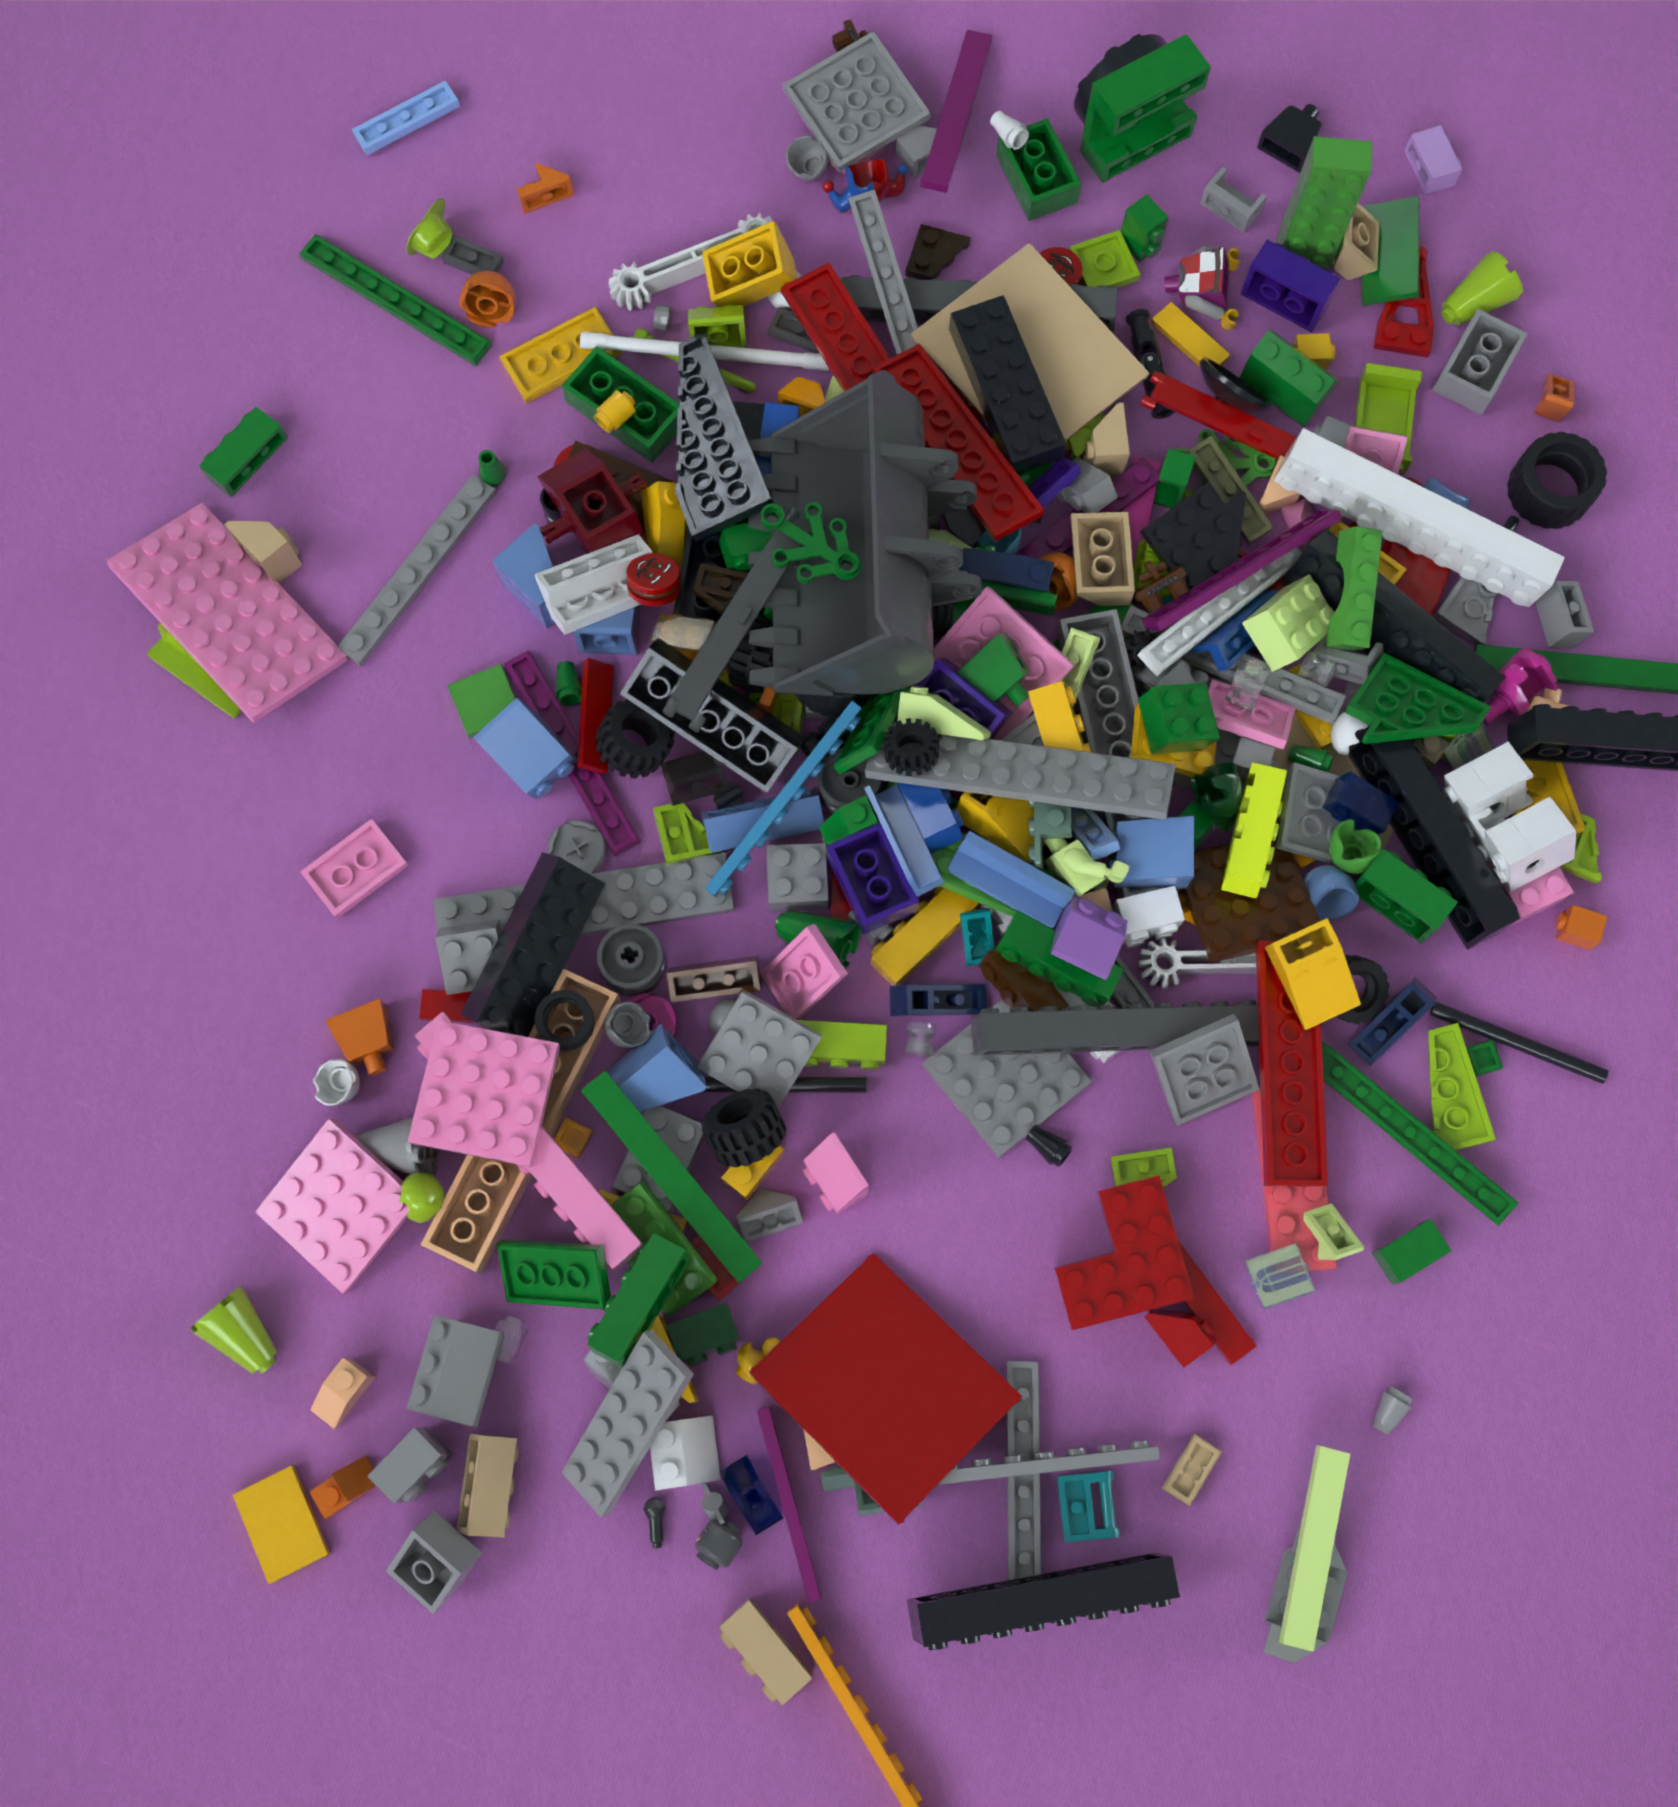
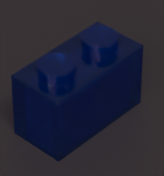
(1360, 801)

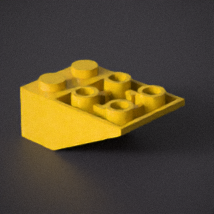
(1000, 821)
(1314, 973)

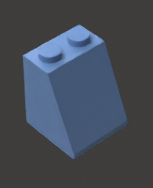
(518, 567)
(611, 635)
(526, 748)
(1156, 852)
(657, 1072)

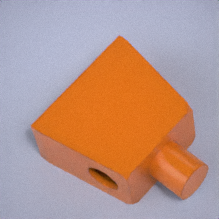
(364, 1035)

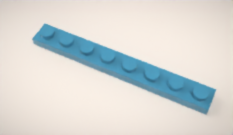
(793, 790)

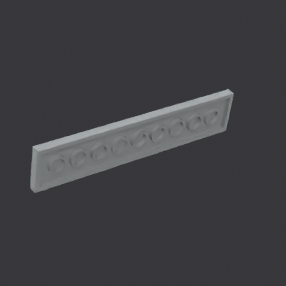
(1040, 775)
(630, 896)

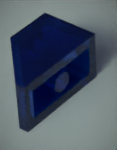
(751, 1495)

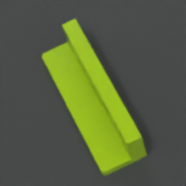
(179, 662)

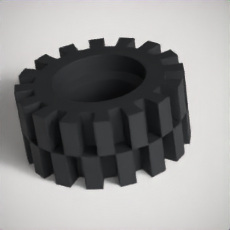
(912, 760)

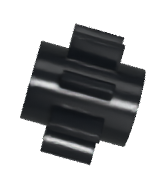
(1137, 643)

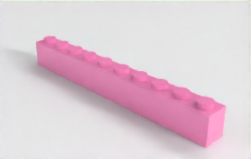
(568, 1187)

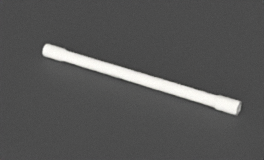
(806, 360)

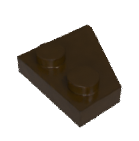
(933, 252)

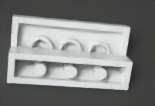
(590, 585)

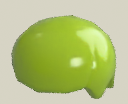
(422, 1195)

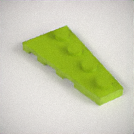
(1456, 1098)

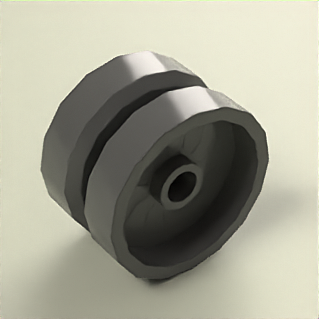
(844, 788)
(631, 942)

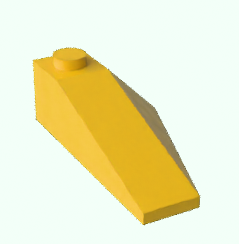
(664, 521)

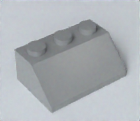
(455, 1371)

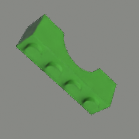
(1359, 556)

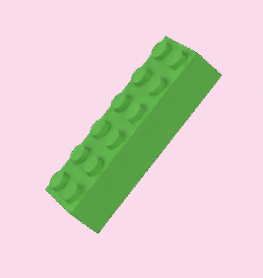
(1325, 198)

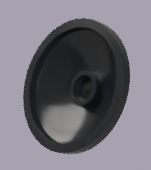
(1231, 388)

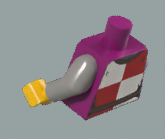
(1205, 281)

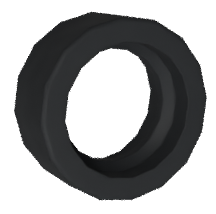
(551, 1001)

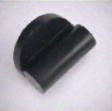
(729, 797)

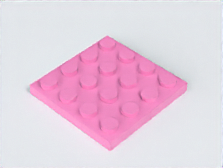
(983, 622)
(484, 1093)
(336, 1205)

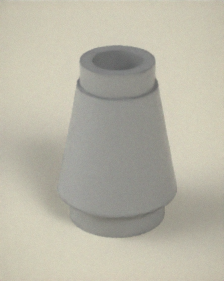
(1391, 1410)

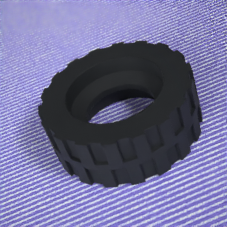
(1375, 991)

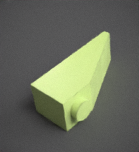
(939, 713)

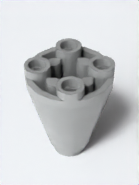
(391, 1147)

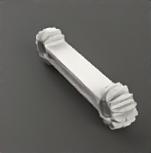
(669, 270)
(1237, 965)

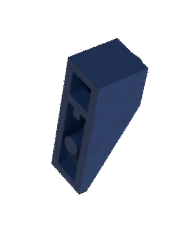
(1008, 569)
(937, 999)
(1393, 1021)

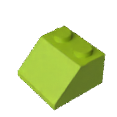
(720, 324)

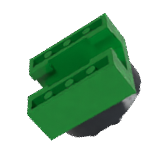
(1136, 101)

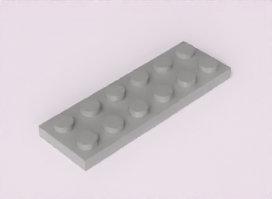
(627, 1423)

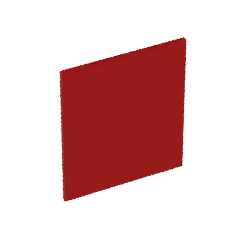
(885, 1387)

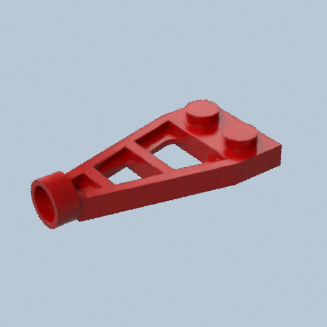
(1407, 337)

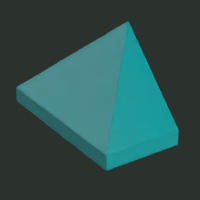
(976, 935)

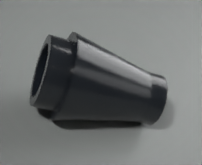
(1050, 1146)

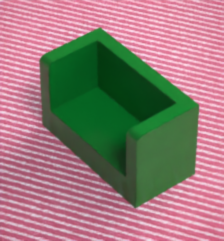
(1173, 478)
(1411, 1252)

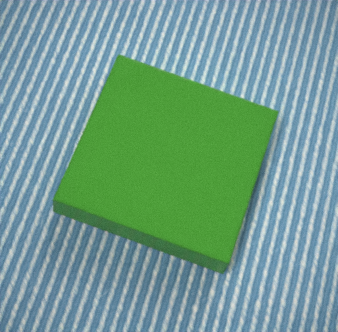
(481, 698)

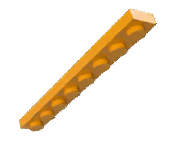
(854, 1706)

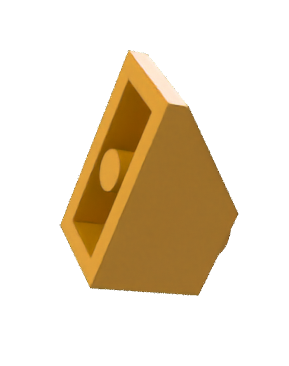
(802, 393)

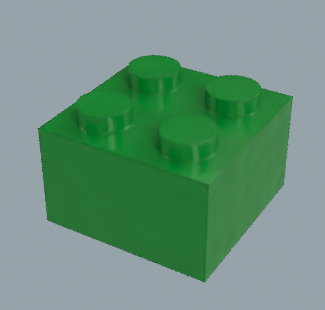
(1178, 718)

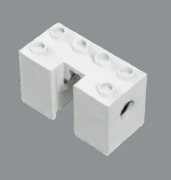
(1515, 847)

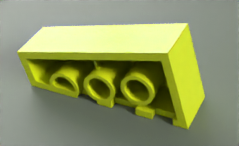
(1254, 831)

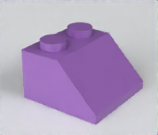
(1089, 936)

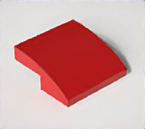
(1422, 579)

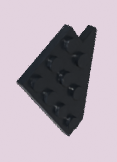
(1198, 534)

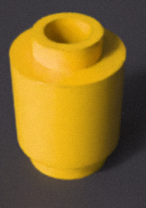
(615, 411)

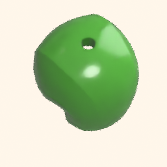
(1352, 848)

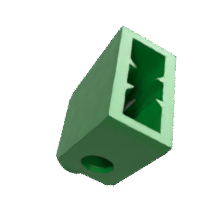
(998, 671)

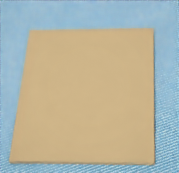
(1069, 346)

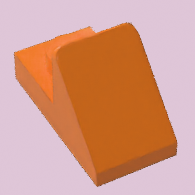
(549, 189)
(1557, 398)
(343, 1487)

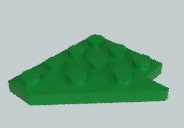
(1412, 705)

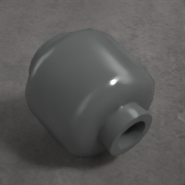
(718, 1544)

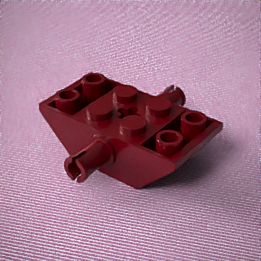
(587, 481)

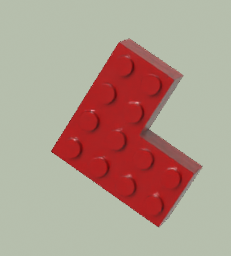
(1142, 1270)

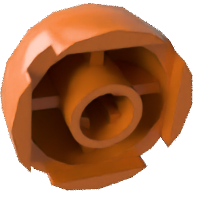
(487, 298)
(1062, 579)

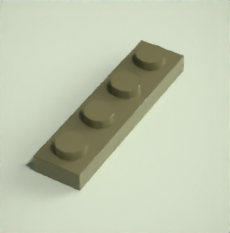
(1216, 468)

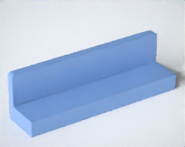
(731, 824)
(905, 839)
(1010, 880)

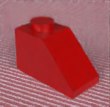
(1182, 1333)

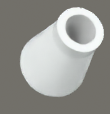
(1010, 130)

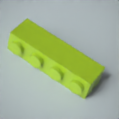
(848, 1044)

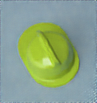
(431, 234)

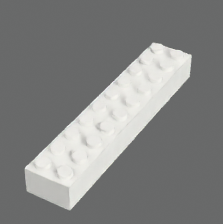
(1418, 519)

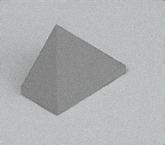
(767, 1214)

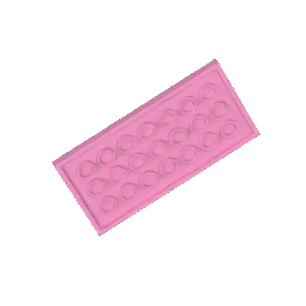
(227, 612)

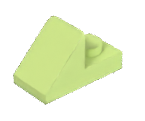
(1332, 1232)

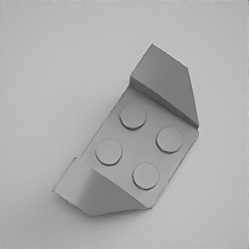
(1278, 1598)

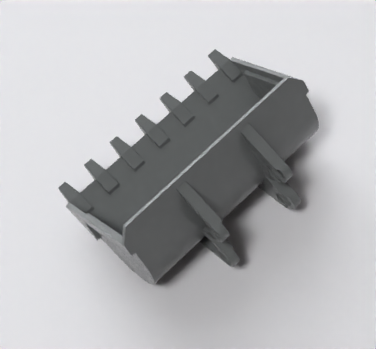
(871, 467)

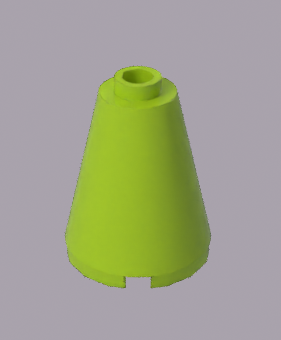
(1484, 288)
(237, 1332)

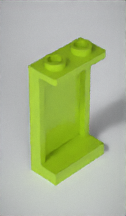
(1388, 402)

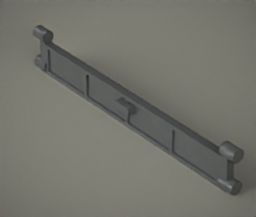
(732, 628)

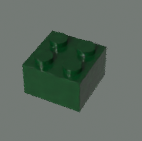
(704, 1334)

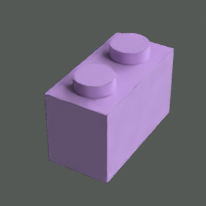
(1433, 159)

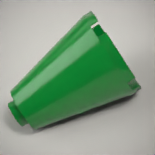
(840, 934)

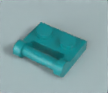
(1077, 1506)

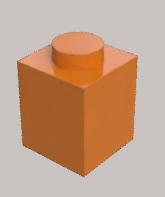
(1580, 927)

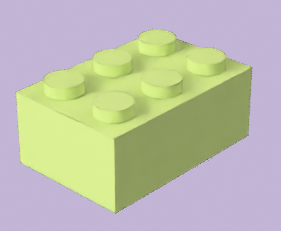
(1289, 623)

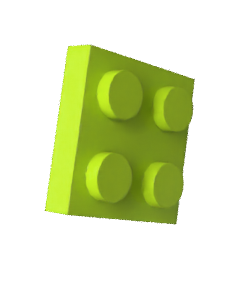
(1106, 261)

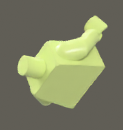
(1078, 870)

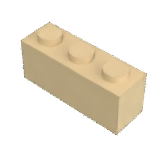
(487, 1485)
(765, 1652)

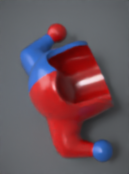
(864, 178)

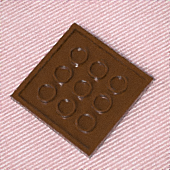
(1233, 922)

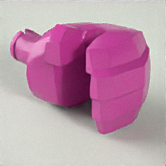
(1525, 676)

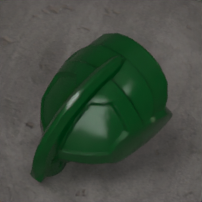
(1219, 793)

